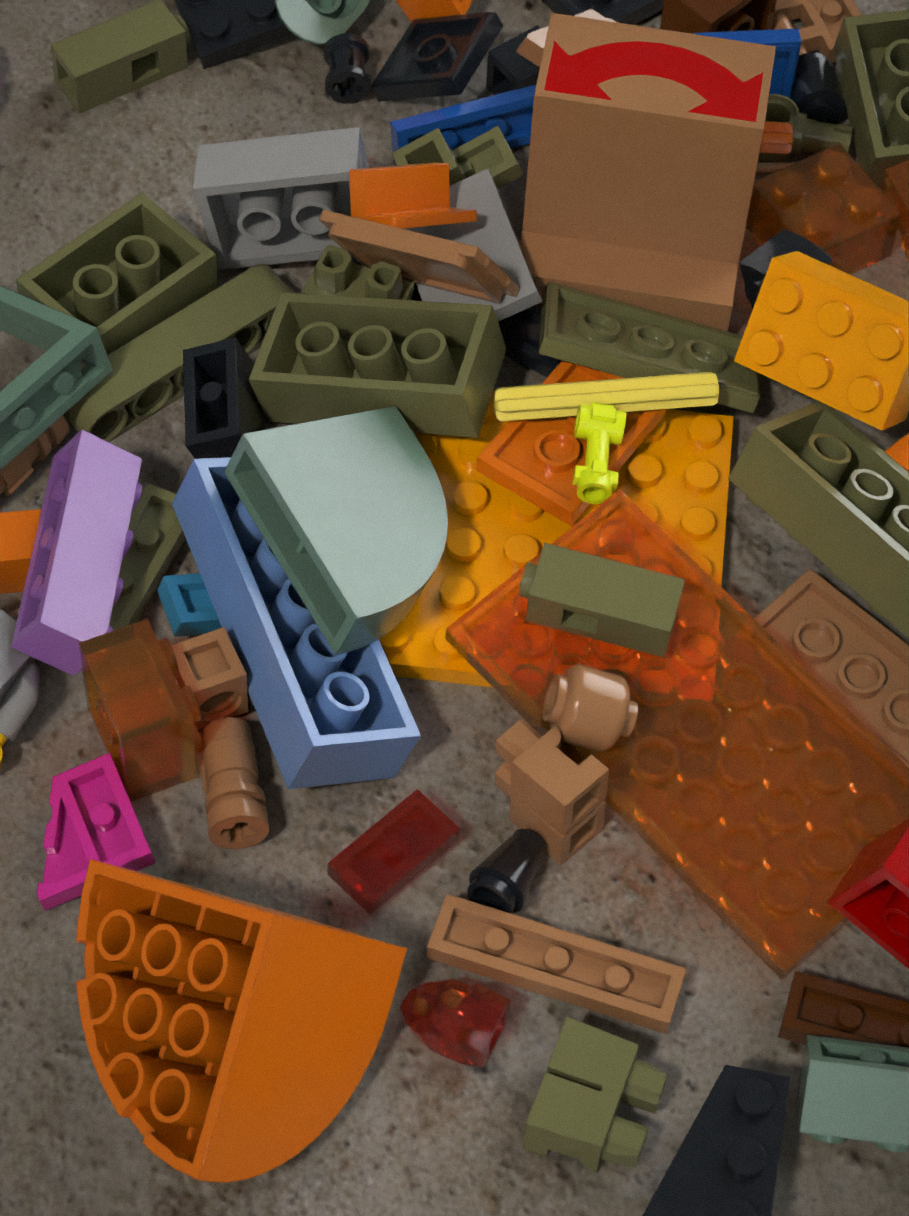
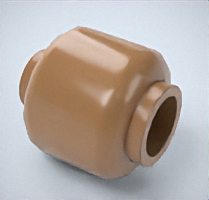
(590, 707)

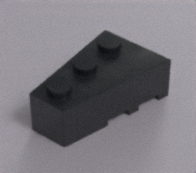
(729, 1151)

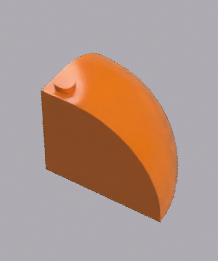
(224, 1019)

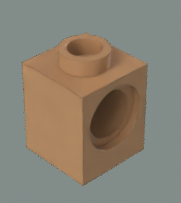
(214, 675)

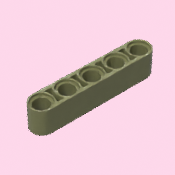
(150, 367)

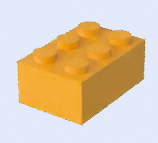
(831, 339)

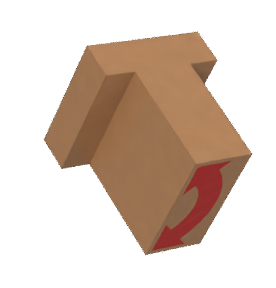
(644, 164)

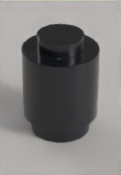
(818, 88)

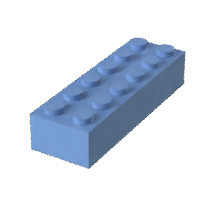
(320, 710)

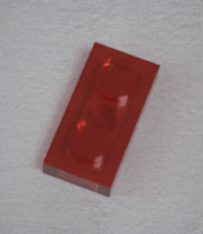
(393, 851)

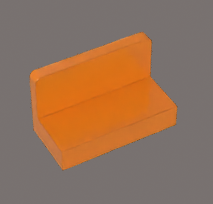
(405, 196)

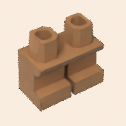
(550, 791)

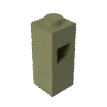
(120, 55)
(602, 599)

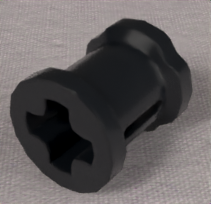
(353, 70)

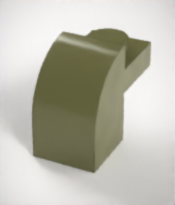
(480, 153)

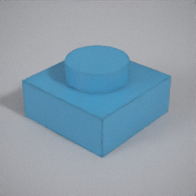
(187, 605)

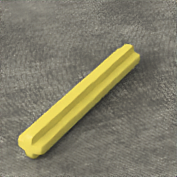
(624, 394)

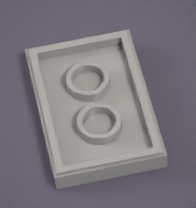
(493, 235)

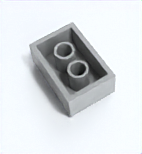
(268, 194)

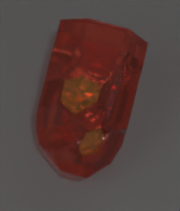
(457, 1019)

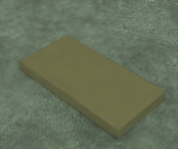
(641, 343)

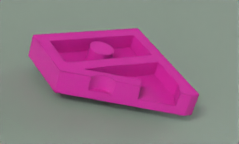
(89, 822)

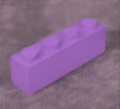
(78, 551)

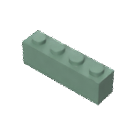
(854, 1092)

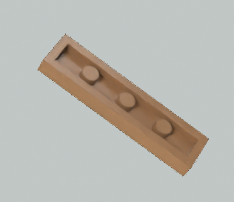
(556, 963)

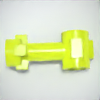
(600, 427)

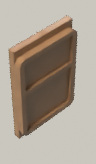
(421, 257)

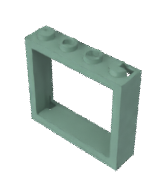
(54, 379)

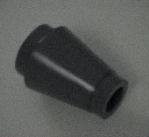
(507, 872)

